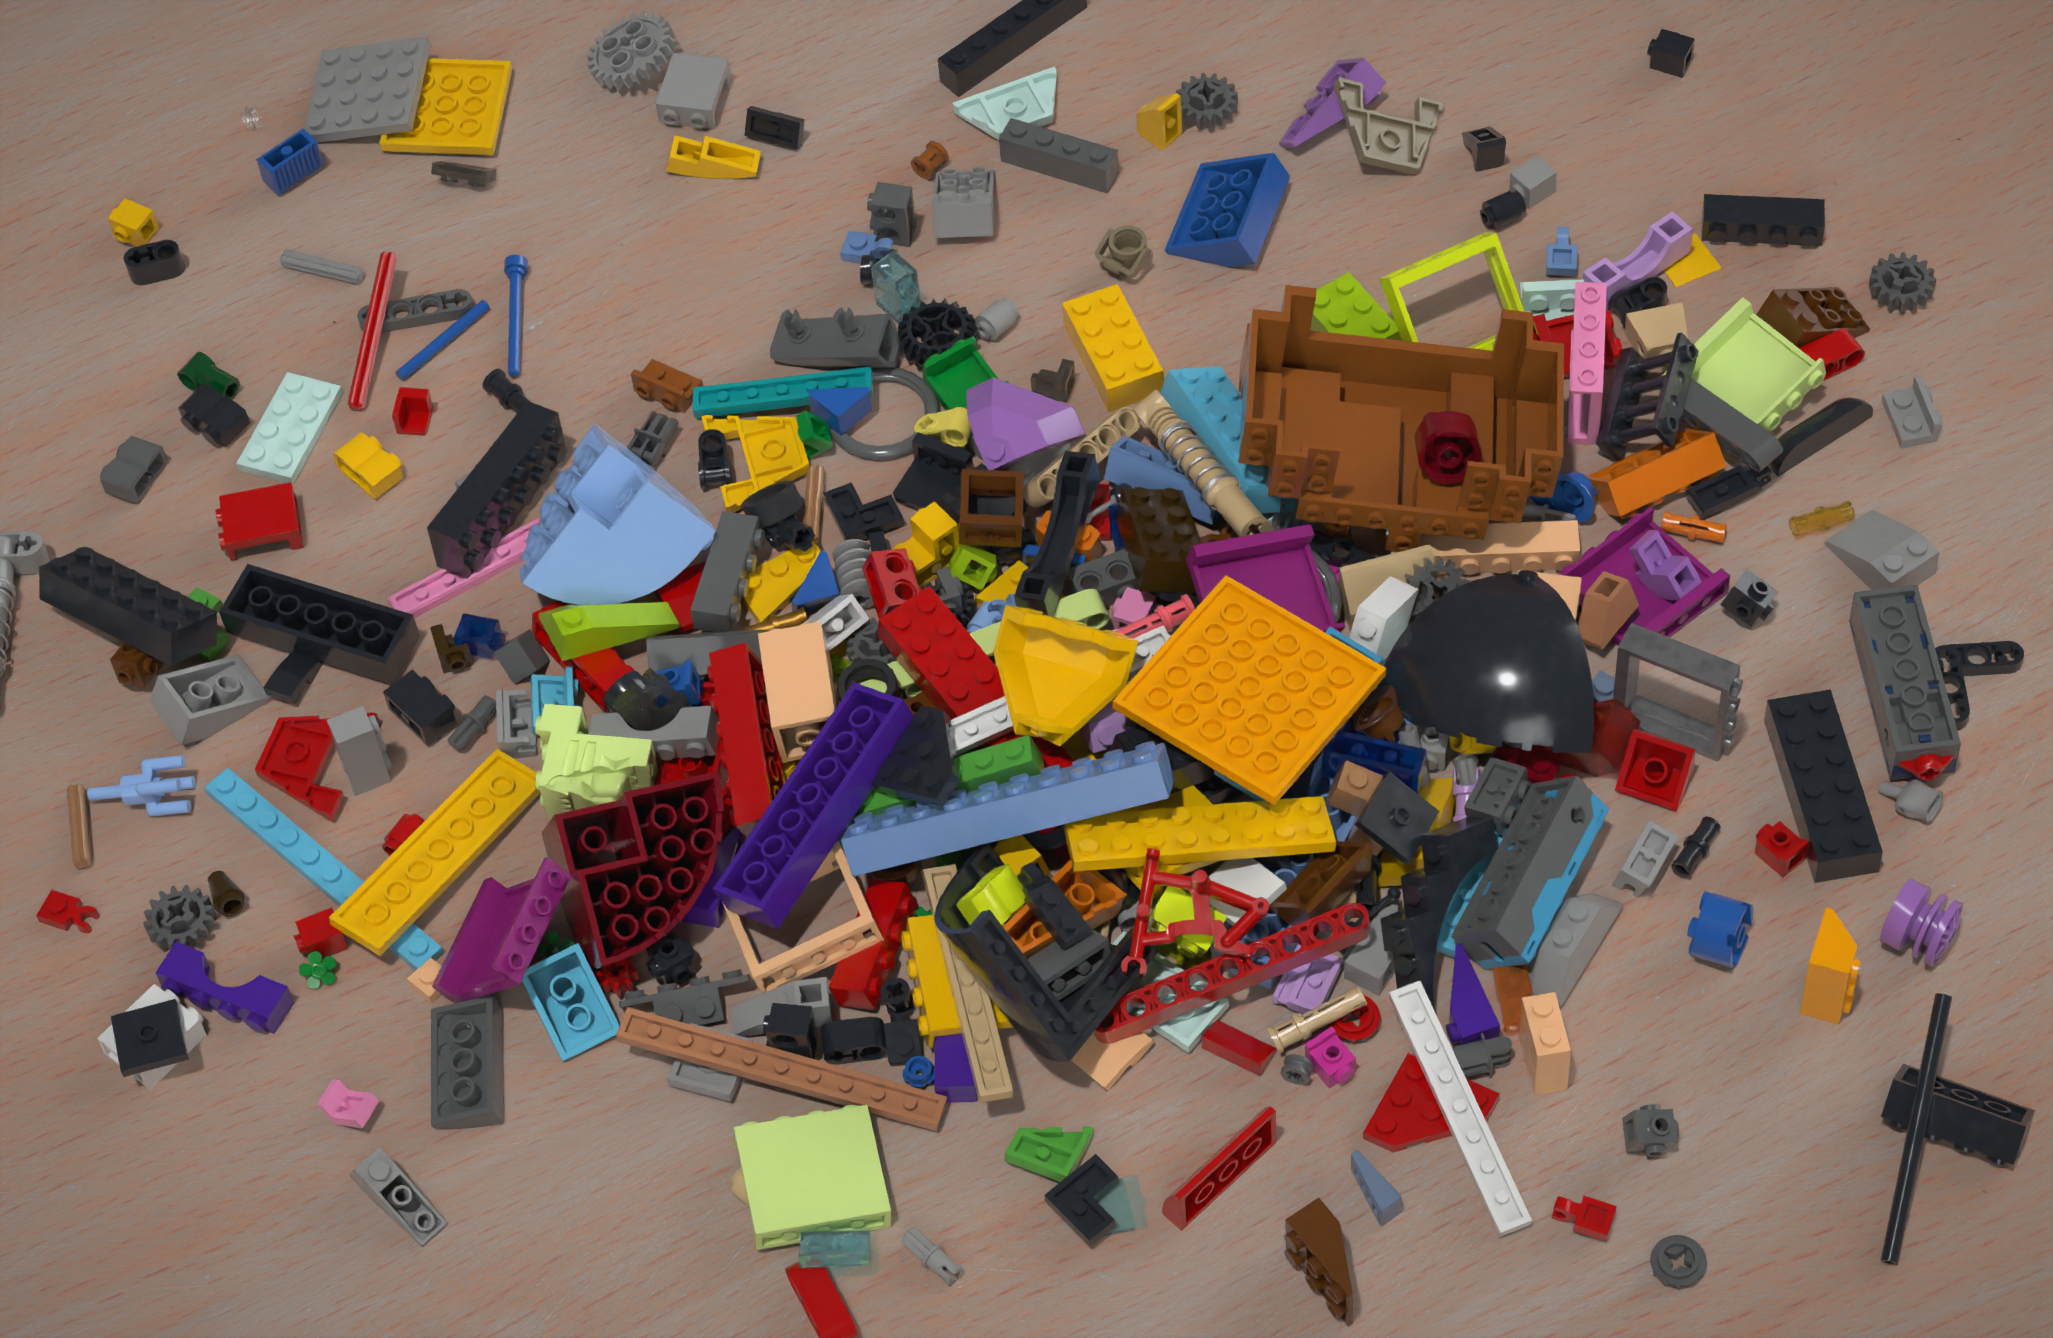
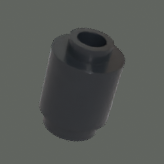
(1502, 209)
(1011, 554)

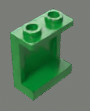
(955, 372)

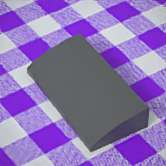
(467, 1064)

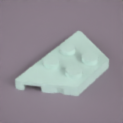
(1024, 99)

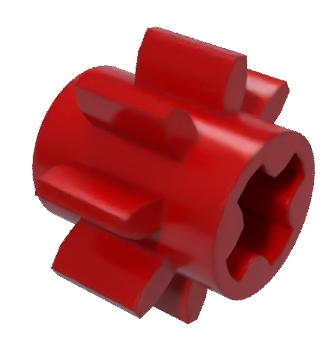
(618, 977)

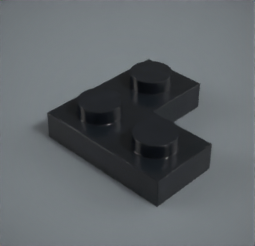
(858, 520)
(1077, 1199)

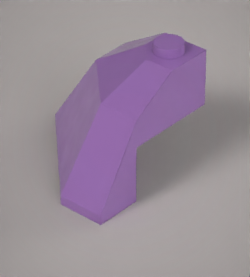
(1017, 423)

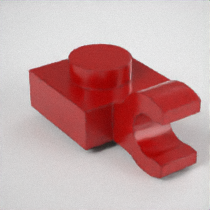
(1590, 1217)

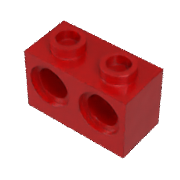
(887, 585)

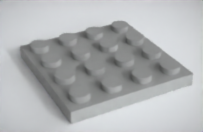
(367, 90)

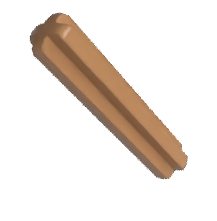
(814, 499)
(79, 826)

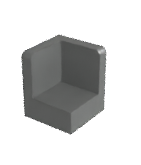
(521, 656)

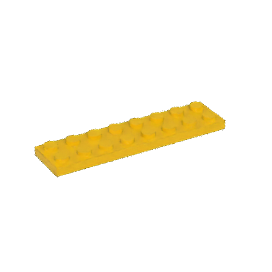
(1201, 833)
(437, 853)

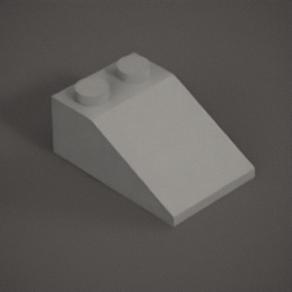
(1884, 552)
(206, 698)

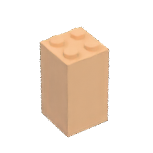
(797, 686)

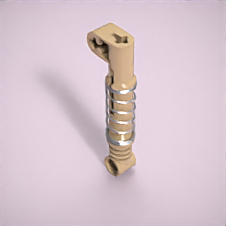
(1218, 488)

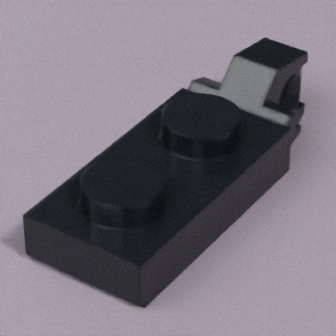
(1727, 489)
(1052, 907)

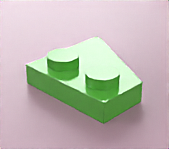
(1048, 1150)

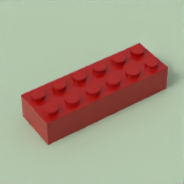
(746, 734)

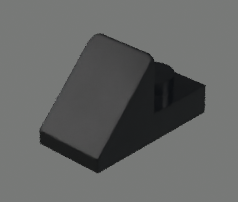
(1486, 147)

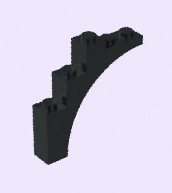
(1427, 892)

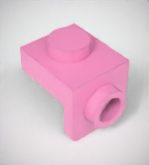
(347, 1106)

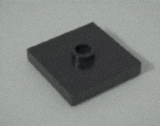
(1396, 817)
(149, 1037)

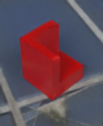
(412, 411)

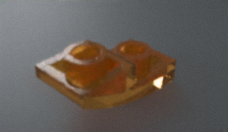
(1511, 986)

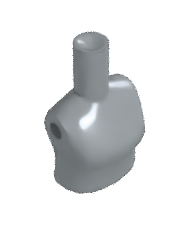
(1914, 799)

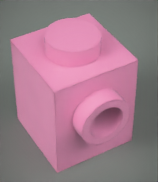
(1132, 607)

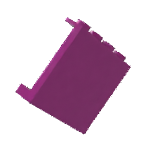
(1271, 564)
(1653, 611)
(500, 934)

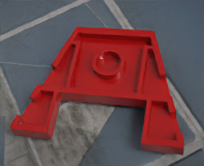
(296, 760)

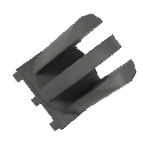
(653, 437)
(1483, 1055)

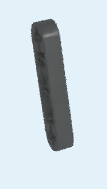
(415, 307)

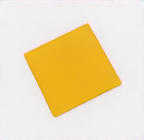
(1693, 265)

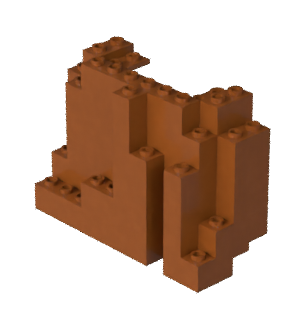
(1344, 409)

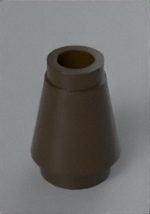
(225, 894)

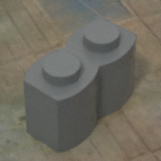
(133, 469)

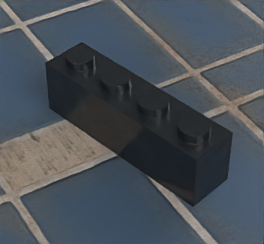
(1763, 220)

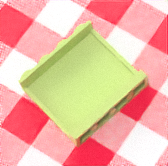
(1754, 367)
(812, 1175)

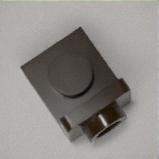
(450, 656)

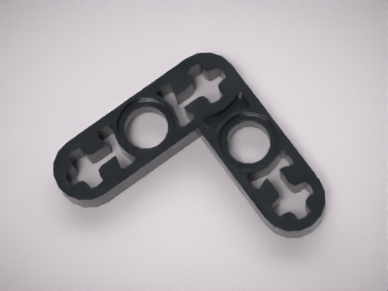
(1960, 666)

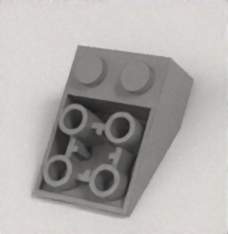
(963, 203)

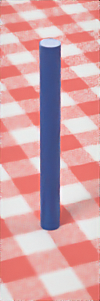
(442, 340)

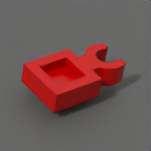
(63, 910)

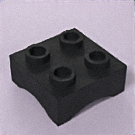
(979, 503)

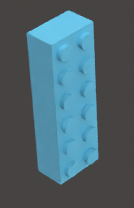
(1214, 408)

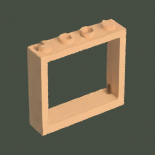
(821, 950)

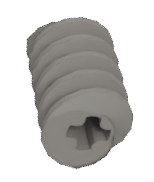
(848, 564)

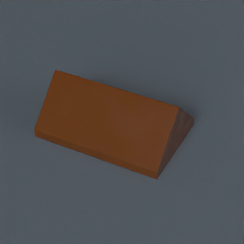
(1324, 882)

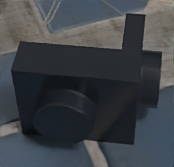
(902, 1038)

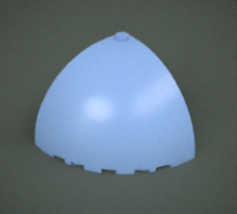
(611, 529)

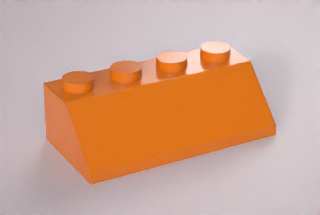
(1657, 472)

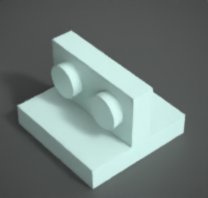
(1549, 298)

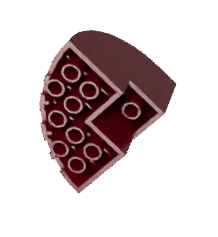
(636, 863)

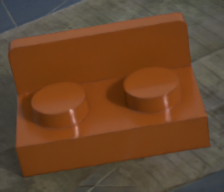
(665, 385)

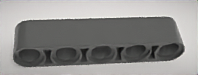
(1732, 428)

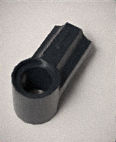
(789, 533)

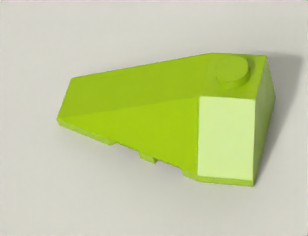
(595, 627)

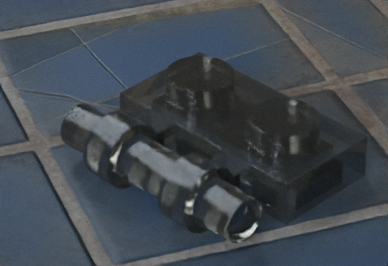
(642, 710)

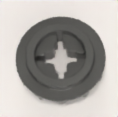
(1673, 1248)

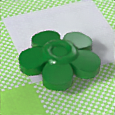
(554, 946)
(318, 970)

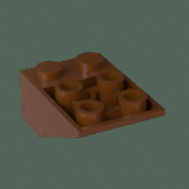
(1811, 314)
(1318, 1249)

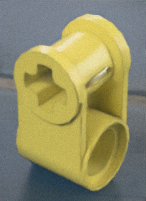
(947, 426)

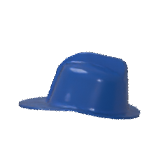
(1572, 495)

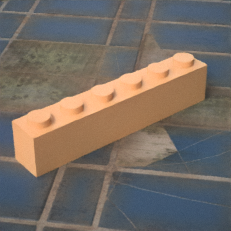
(1510, 547)

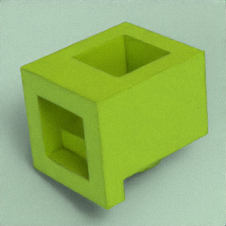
(972, 574)

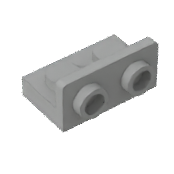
(1913, 414)

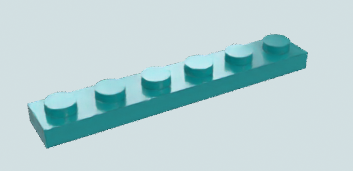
(773, 392)

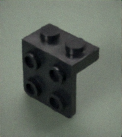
(932, 472)

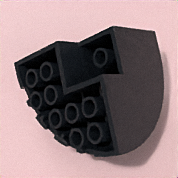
(1497, 666)

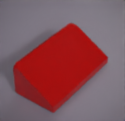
(1237, 1047)

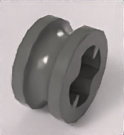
(1297, 1069)

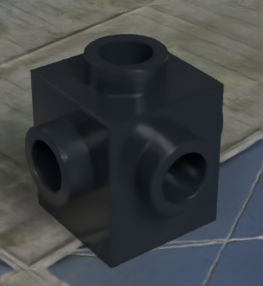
(1750, 599)
(671, 960)

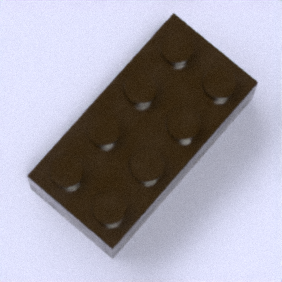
(1157, 538)

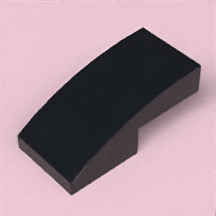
(291, 677)

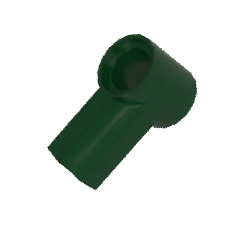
(202, 370)

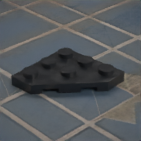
(922, 760)

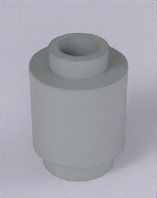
(996, 319)

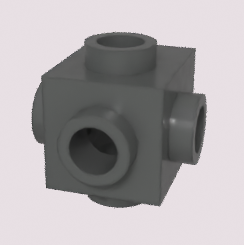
(1650, 1130)

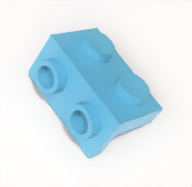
(551, 690)

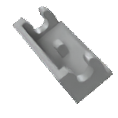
(514, 724)
(1645, 858)

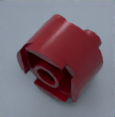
(1446, 444)

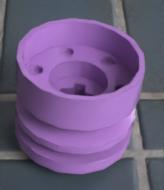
(1924, 923)

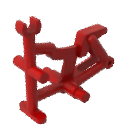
(1201, 889)

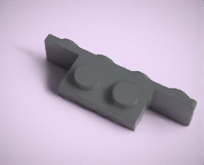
(692, 1004)

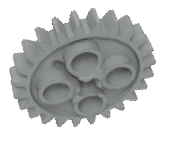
(631, 50)

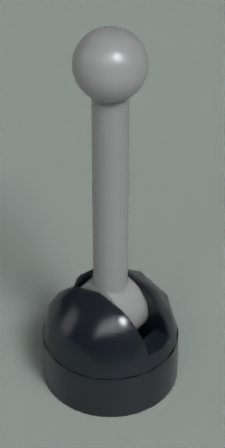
(1114, 498)

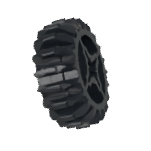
(934, 326)

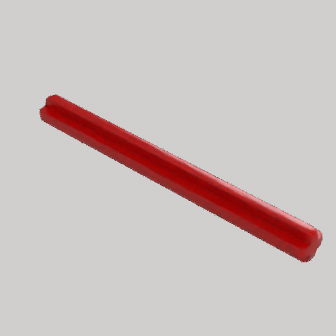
(372, 331)

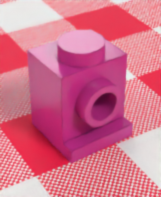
(1329, 1069)

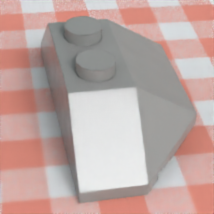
(1570, 943)

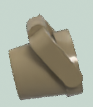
(1127, 248)

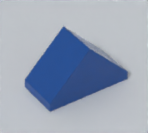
(840, 406)
(818, 587)

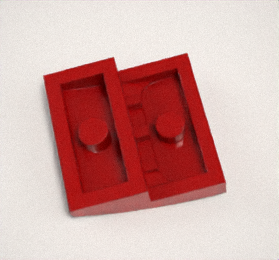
(680, 594)

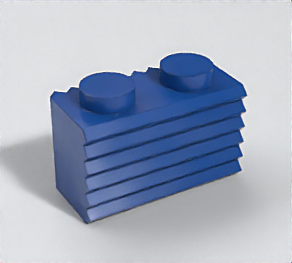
(290, 161)

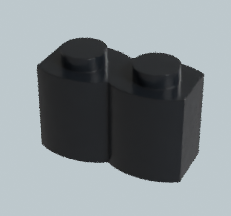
(213, 416)

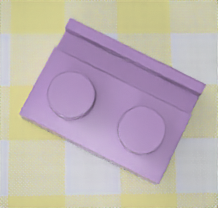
(1308, 984)

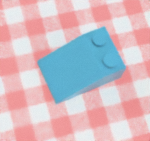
(570, 1002)

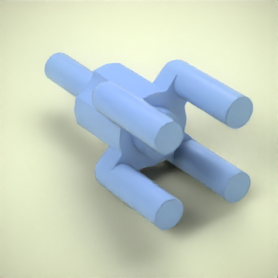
(150, 787)

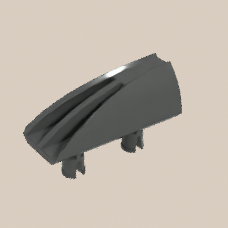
(836, 340)

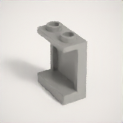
(692, 90)

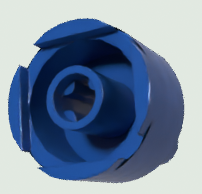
(1720, 929)

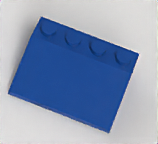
(1229, 210)

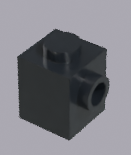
(1671, 53)

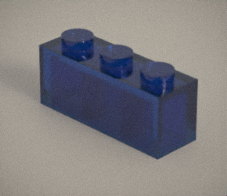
(1377, 755)

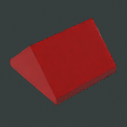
(1656, 769)

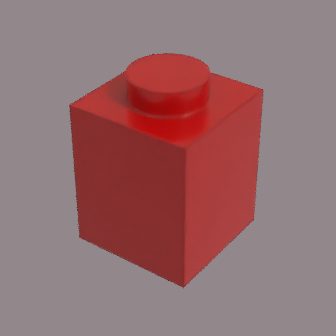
(319, 935)

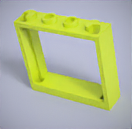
(1488, 244)

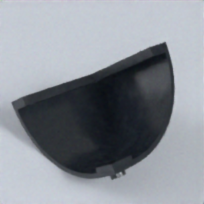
(1044, 1023)

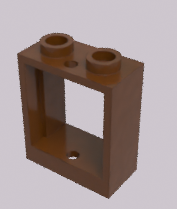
(975, 527)

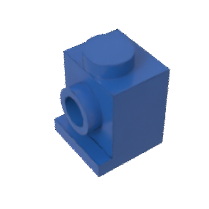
(682, 679)

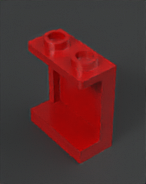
(1559, 331)
(259, 518)

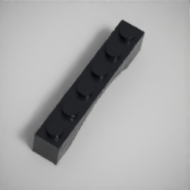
(1073, 496)

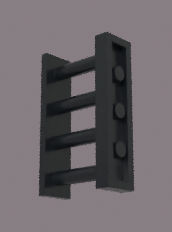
(1629, 385)

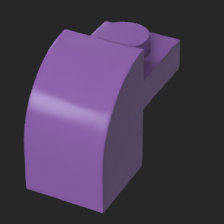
(1660, 571)

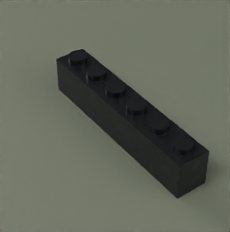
(1003, 41)

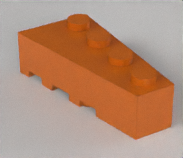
(1087, 891)

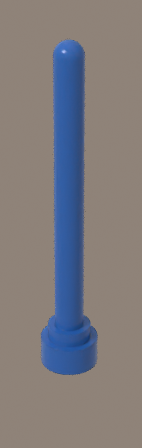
(515, 268)

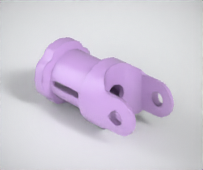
(1462, 794)

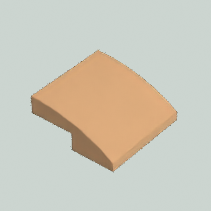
(1109, 1061)

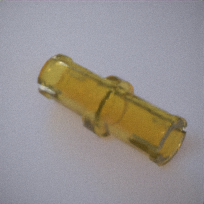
(1821, 518)

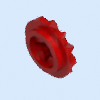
(1367, 1023)

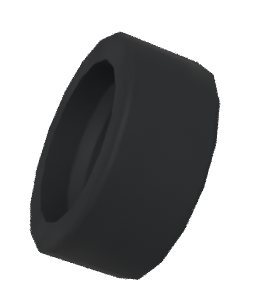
(773, 503)
(864, 670)

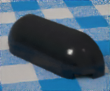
(1820, 431)

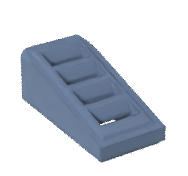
(1379, 1193)

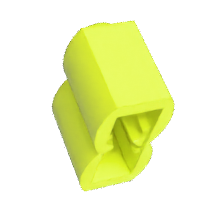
(996, 892)

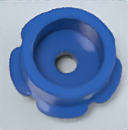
(917, 1064)

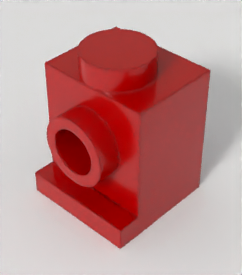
(1780, 848)

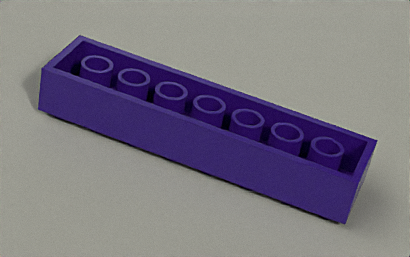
(813, 806)

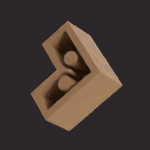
(1350, 793)

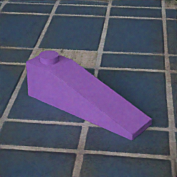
(1325, 107)

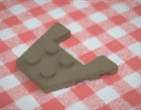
(1385, 138)

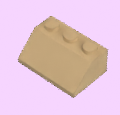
(1363, 578)

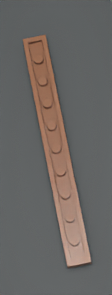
(781, 1068)

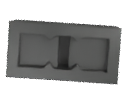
(892, 213)
(1102, 576)

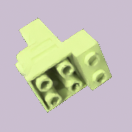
(587, 768)

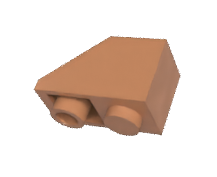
(1606, 609)

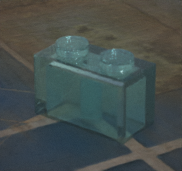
(895, 285)

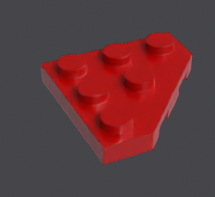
(1411, 1111)

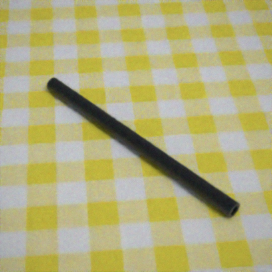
(1916, 1129)

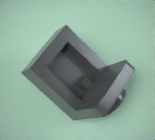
(950, 590)

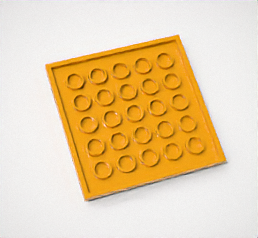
(1249, 689)

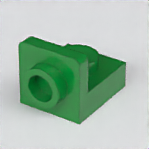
(814, 434)

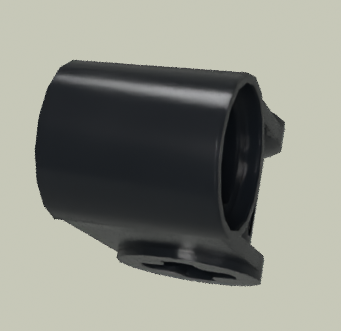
(1639, 297)
(713, 464)

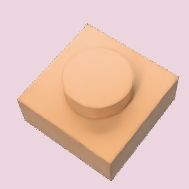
(424, 978)

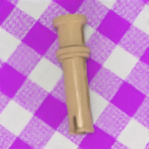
(1302, 1026)

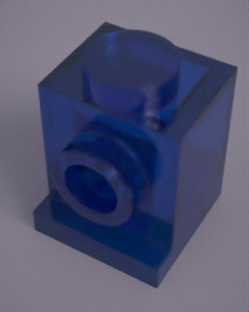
(480, 634)

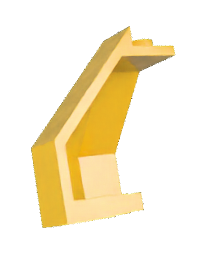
(1058, 671)

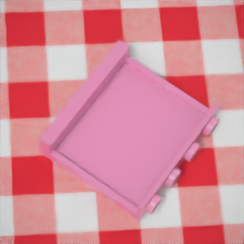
(1586, 363)

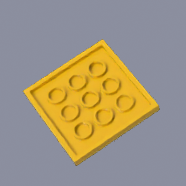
(456, 109)

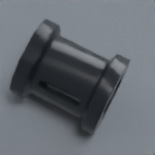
(896, 995)

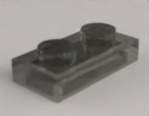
(453, 171)

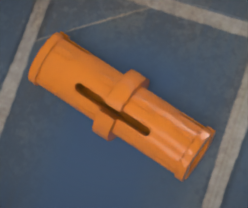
(1673, 523)

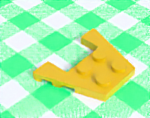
(770, 451)

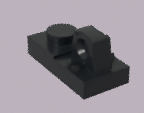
(774, 127)

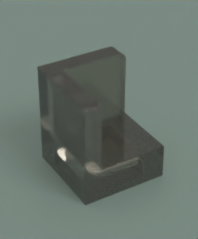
(1055, 384)

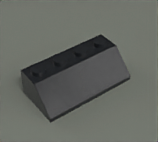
(1962, 1116)

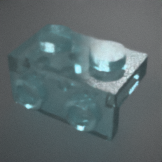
(835, 1248)

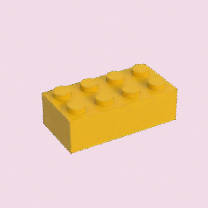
(1112, 347)

